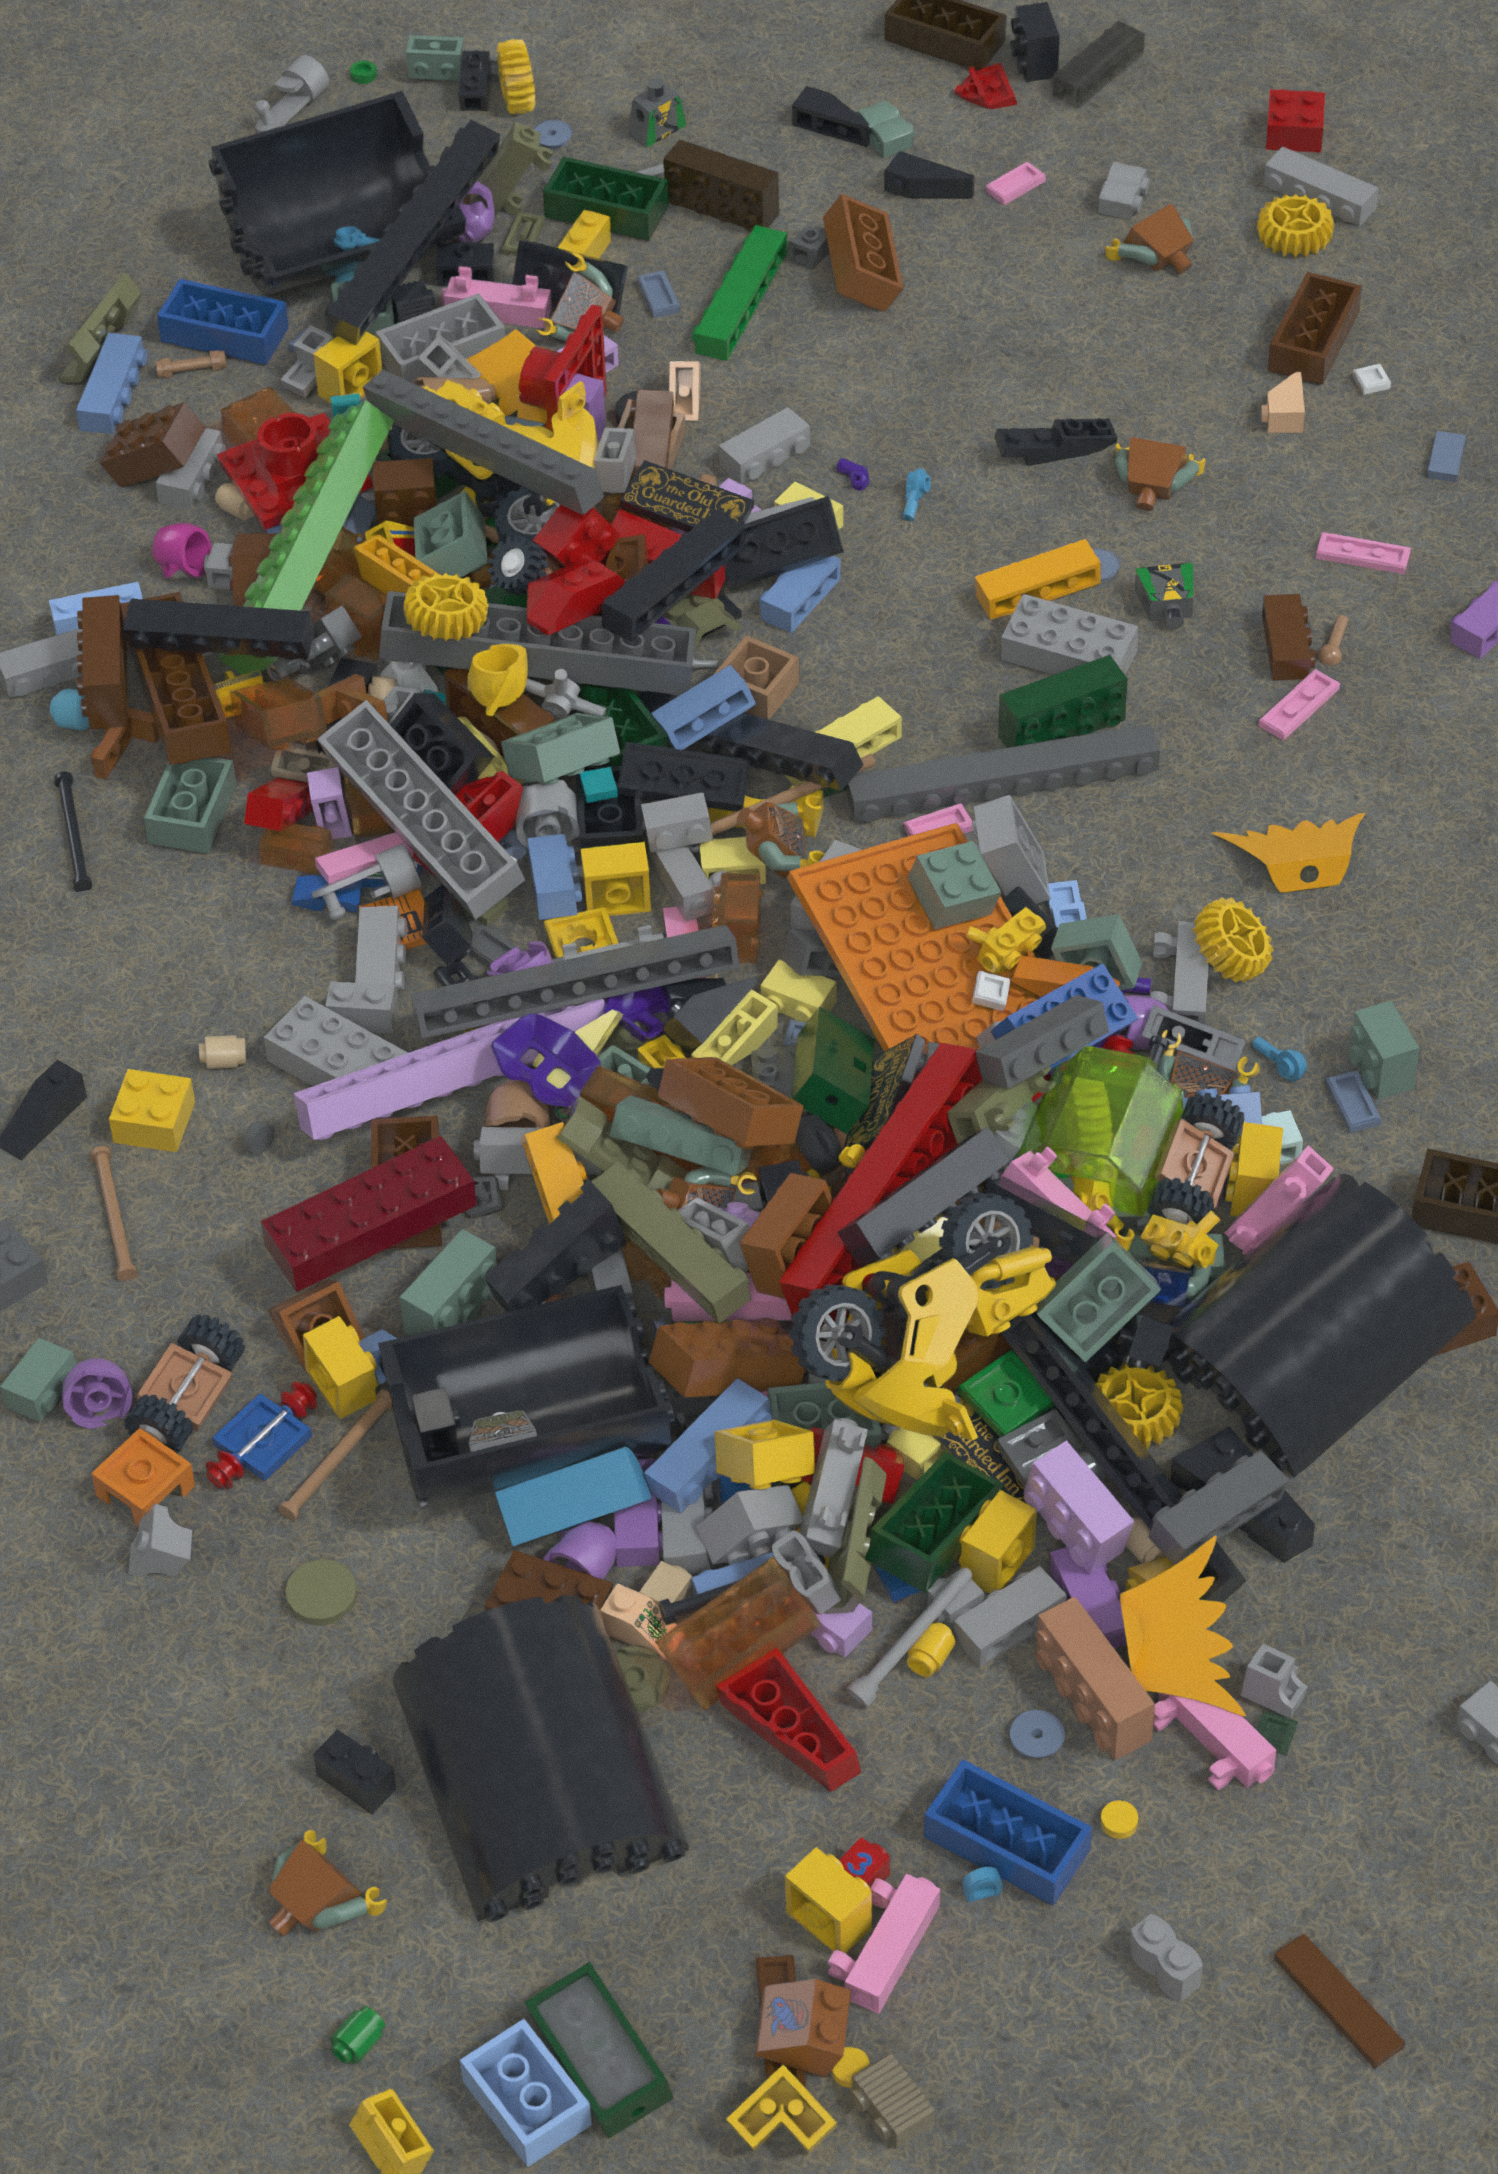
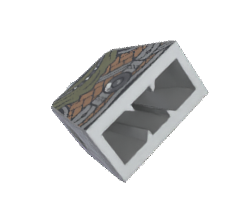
(500, 1429)

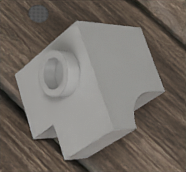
(159, 1545)
(1274, 1681)

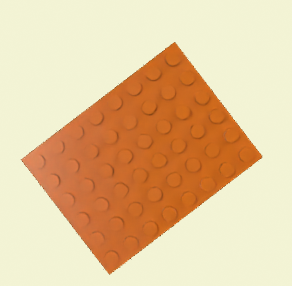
(889, 952)

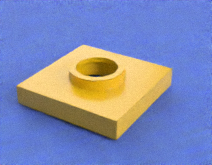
(588, 924)

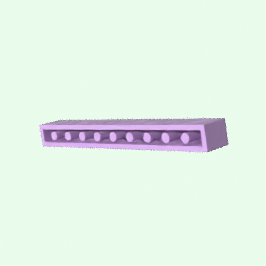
(417, 1076)

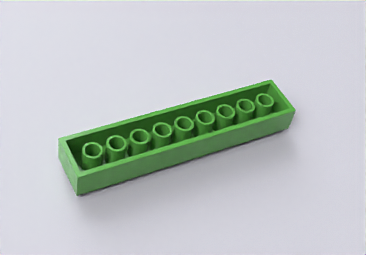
(315, 517)

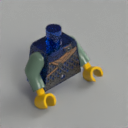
(1175, 1280)

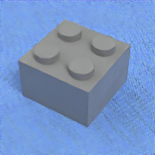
(749, 1524)

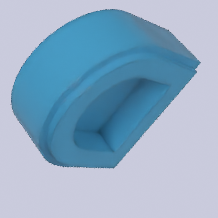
(982, 1884)

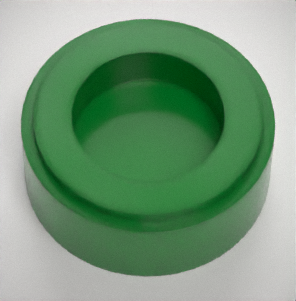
(363, 72)

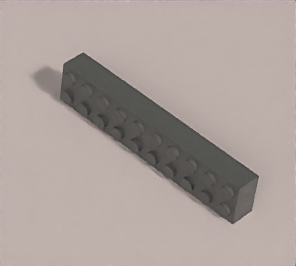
(586, 650)

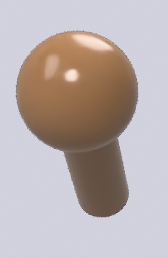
(1330, 653)

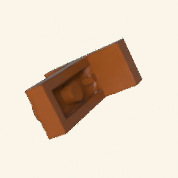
(346, 696)
(116, 740)

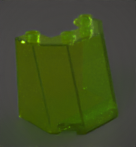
(1107, 1122)

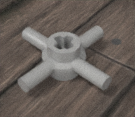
(562, 697)

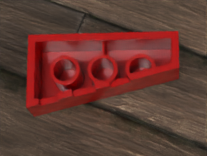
(657, 541)
(788, 1716)

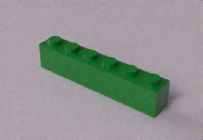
(740, 293)

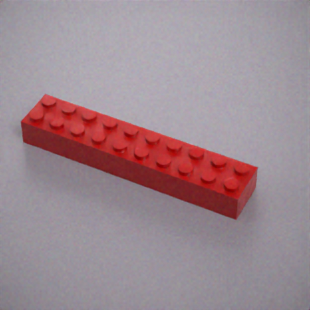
(905, 1146)

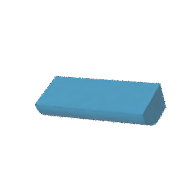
(572, 1495)

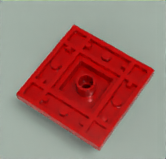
(549, 372)
(275, 464)

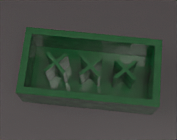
(629, 198)
(1064, 704)
(629, 715)
(924, 1527)

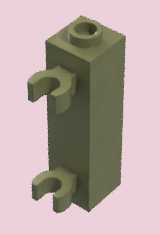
(505, 170)
(994, 1105)

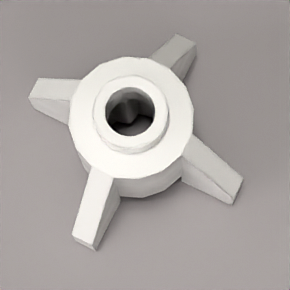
(410, 675)

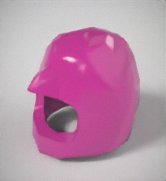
(181, 548)

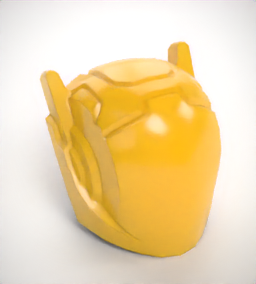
(498, 676)

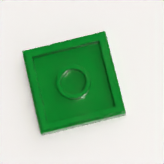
(1005, 1394)

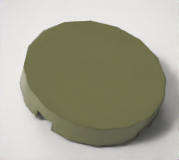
(321, 1592)
(645, 1675)

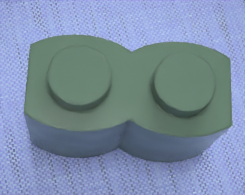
(887, 129)

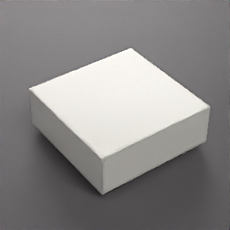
(1371, 379)
(991, 990)

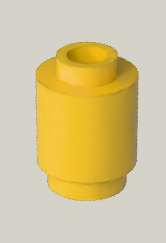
(931, 1650)

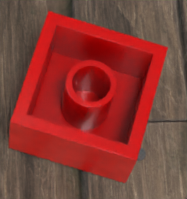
(1295, 120)
(576, 537)

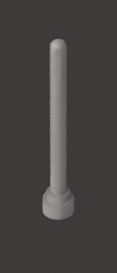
(865, 1687)

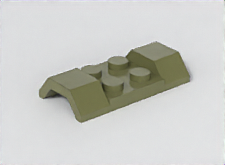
(109, 315)
(701, 614)
(589, 1136)
(847, 1564)

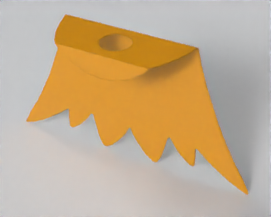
(502, 367)
(1307, 845)
(1169, 1633)

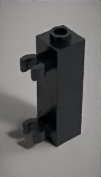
(1056, 1228)

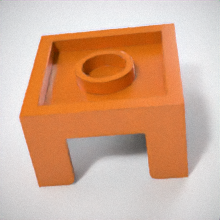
(142, 1474)

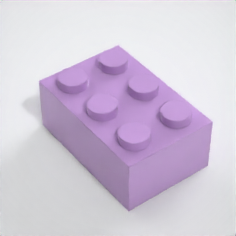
(1078, 1508)

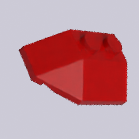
(569, 595)
(492, 802)

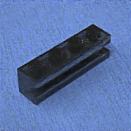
(1098, 64)

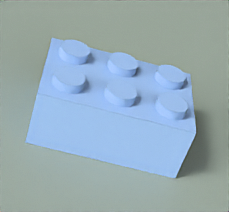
(525, 2092)

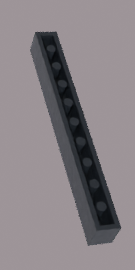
(412, 232)
(1108, 1436)

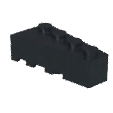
(558, 1253)
(1280, 1529)

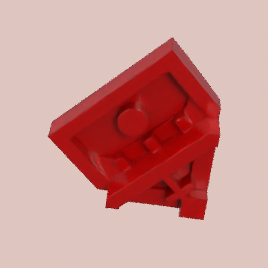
(987, 88)

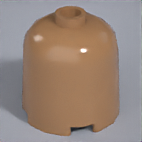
(516, 1106)

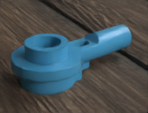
(351, 237)
(917, 484)
(1289, 1063)

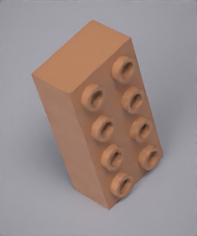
(1094, 1679)

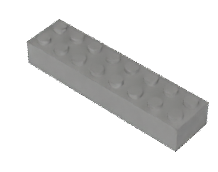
(421, 809)

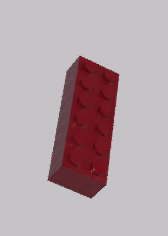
(368, 1213)

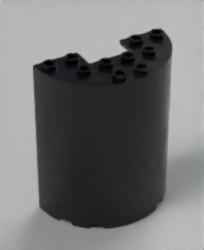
(309, 178)
(1320, 1321)
(561, 1362)
(535, 1753)

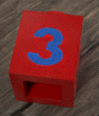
(866, 1861)

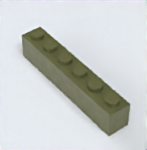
(674, 1245)

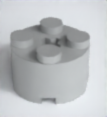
(547, 812)

